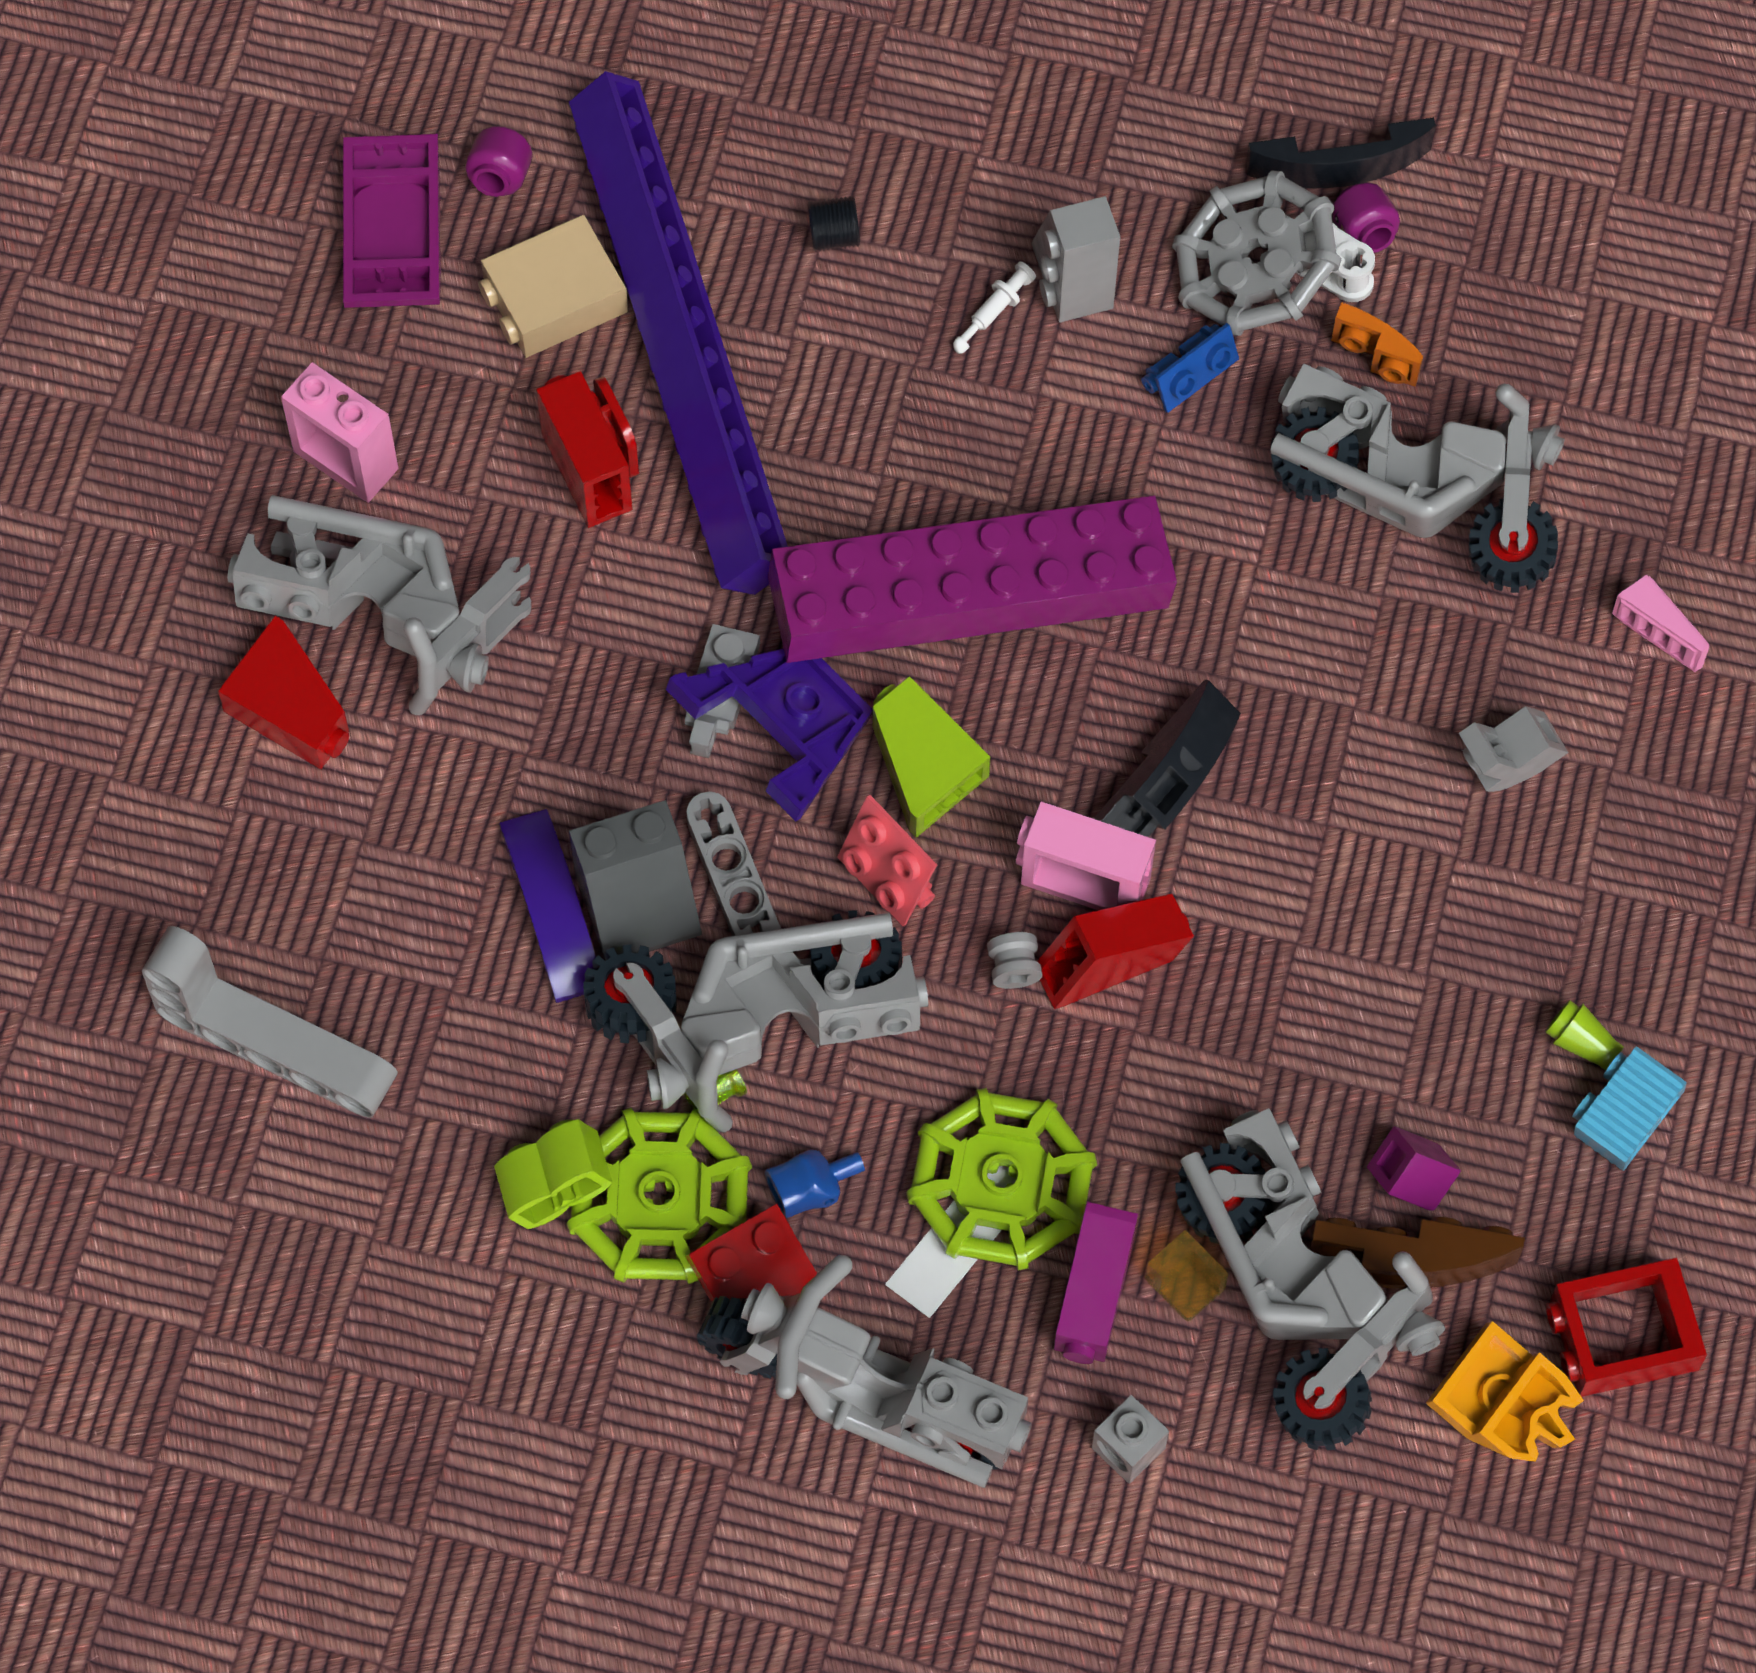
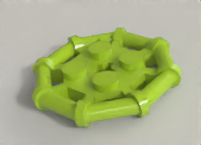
(994, 1206)
(676, 1218)

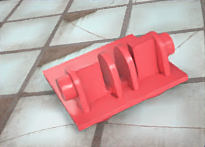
(888, 862)

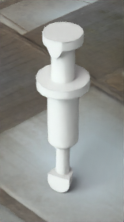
(1003, 295)

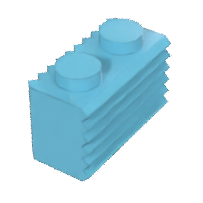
(1628, 1106)

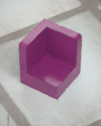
(1413, 1168)

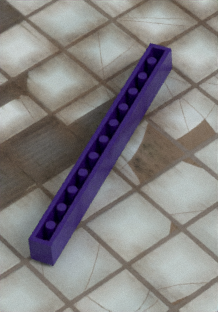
(679, 332)

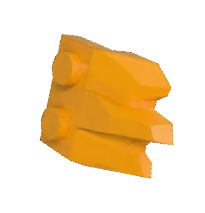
(1505, 1396)

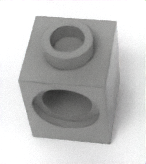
(1130, 1439)

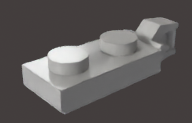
(726, 647)

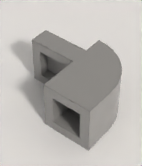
(1513, 749)

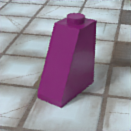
(1095, 1283)

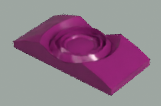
(391, 221)

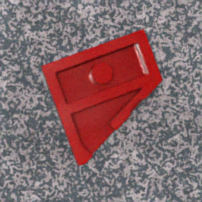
(751, 1256)

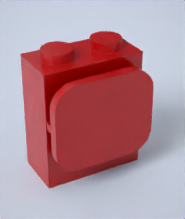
(589, 444)

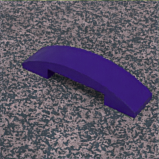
(550, 901)

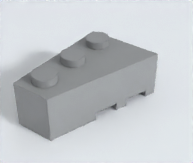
(1078, 259)

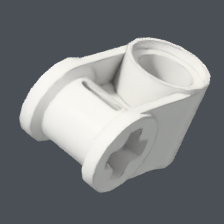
(1357, 275)

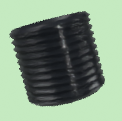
(834, 223)

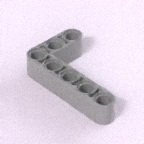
(196, 1000)

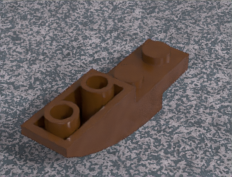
(1441, 1249)

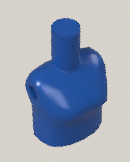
(810, 1181)

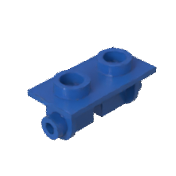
(1202, 360)

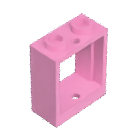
(342, 439)
(1083, 858)

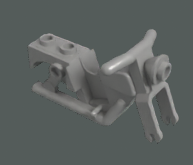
(398, 569)

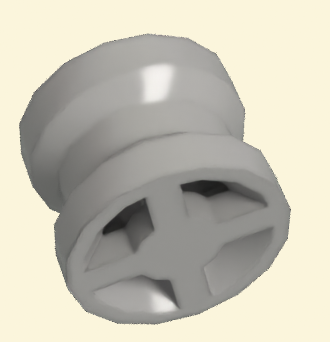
(1014, 960)

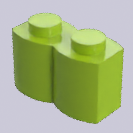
(553, 1173)

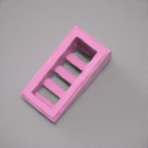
(1657, 619)

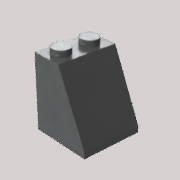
(635, 880)

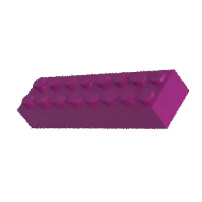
(971, 578)

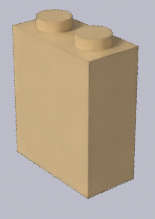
(553, 286)

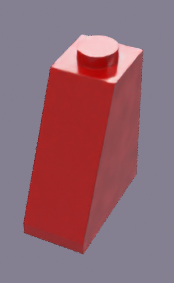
(286, 698)
(1112, 947)

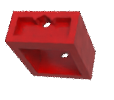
(1676, 1312)

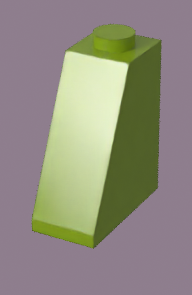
(925, 754)

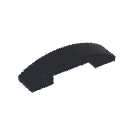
(1344, 165)

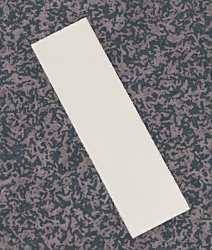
(928, 1272)

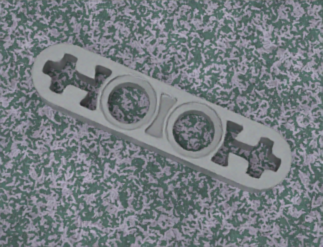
(730, 882)

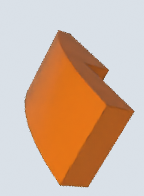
(1392, 353)

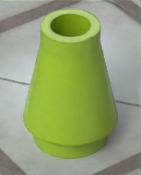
(1583, 1035)

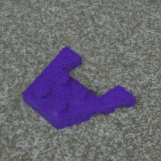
(797, 704)

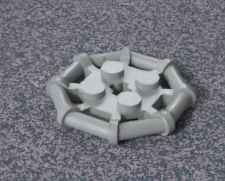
(1240, 234)

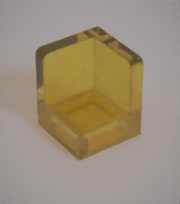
(1186, 1276)

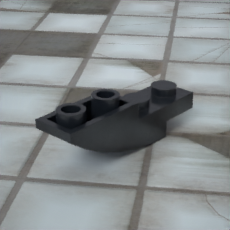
(1174, 763)

